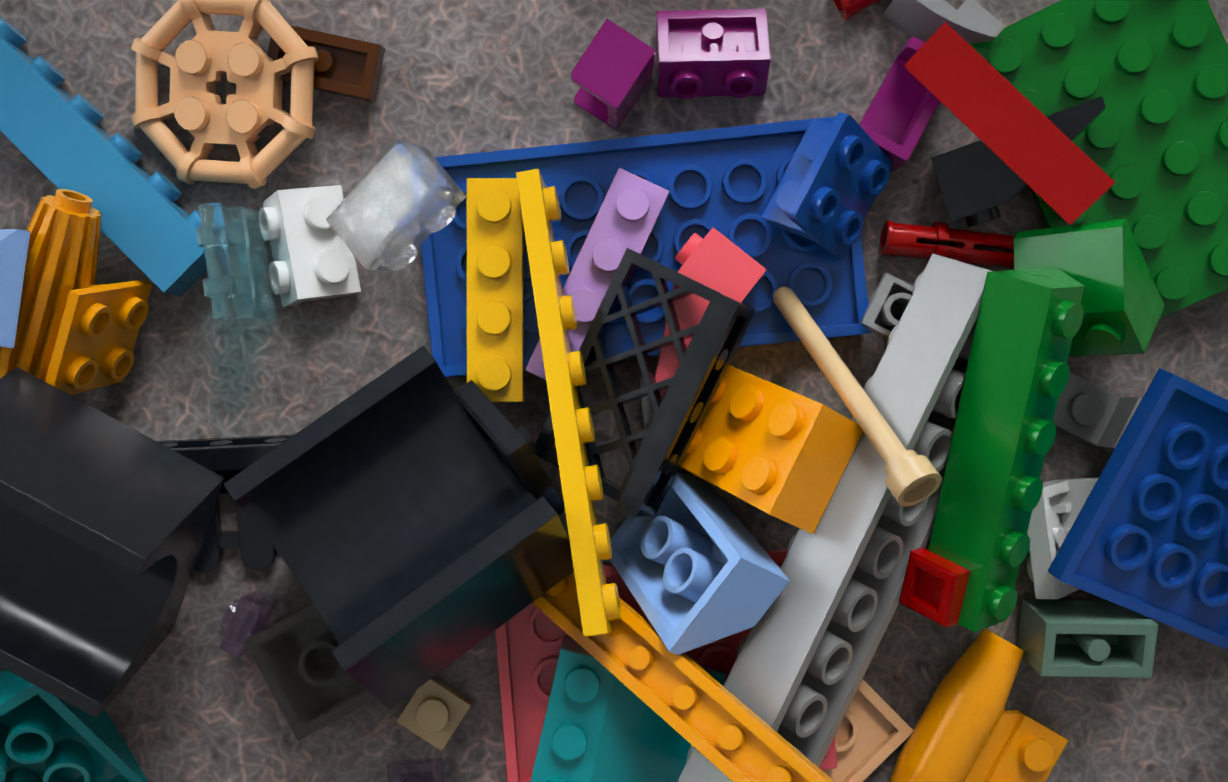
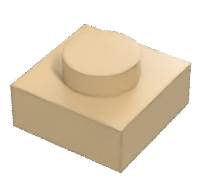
(435, 712)

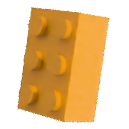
(772, 448)

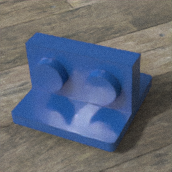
(830, 185)

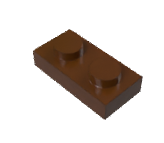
(344, 64)

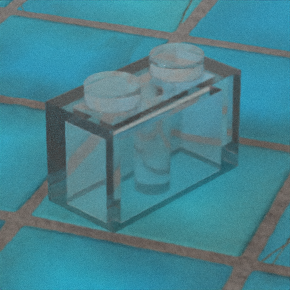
(396, 208)

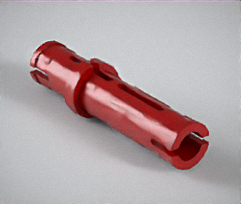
(901, 241)

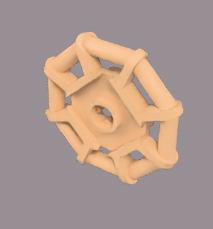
(193, 94)

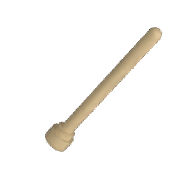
(909, 475)

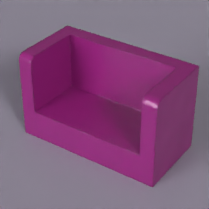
(612, 74)
(899, 109)

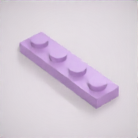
(621, 223)

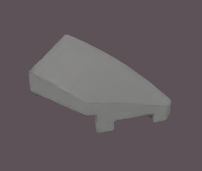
(924, 18)

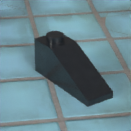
(978, 181)

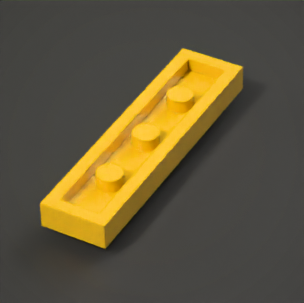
(495, 288)

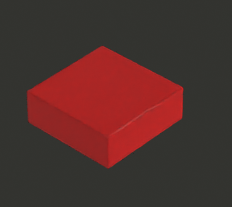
(934, 587)

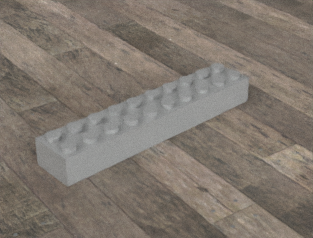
(848, 576)

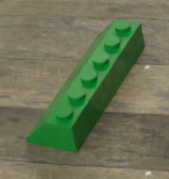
(1004, 433)

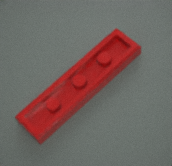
(1008, 124)

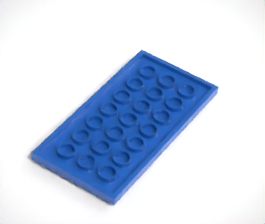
(713, 181)

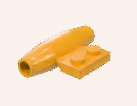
(969, 733)

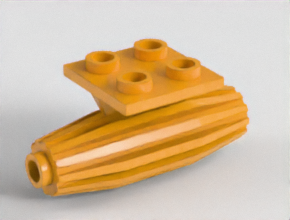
(68, 326)

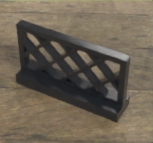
(687, 392)

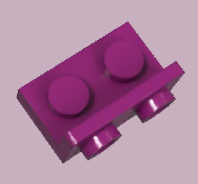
(712, 53)

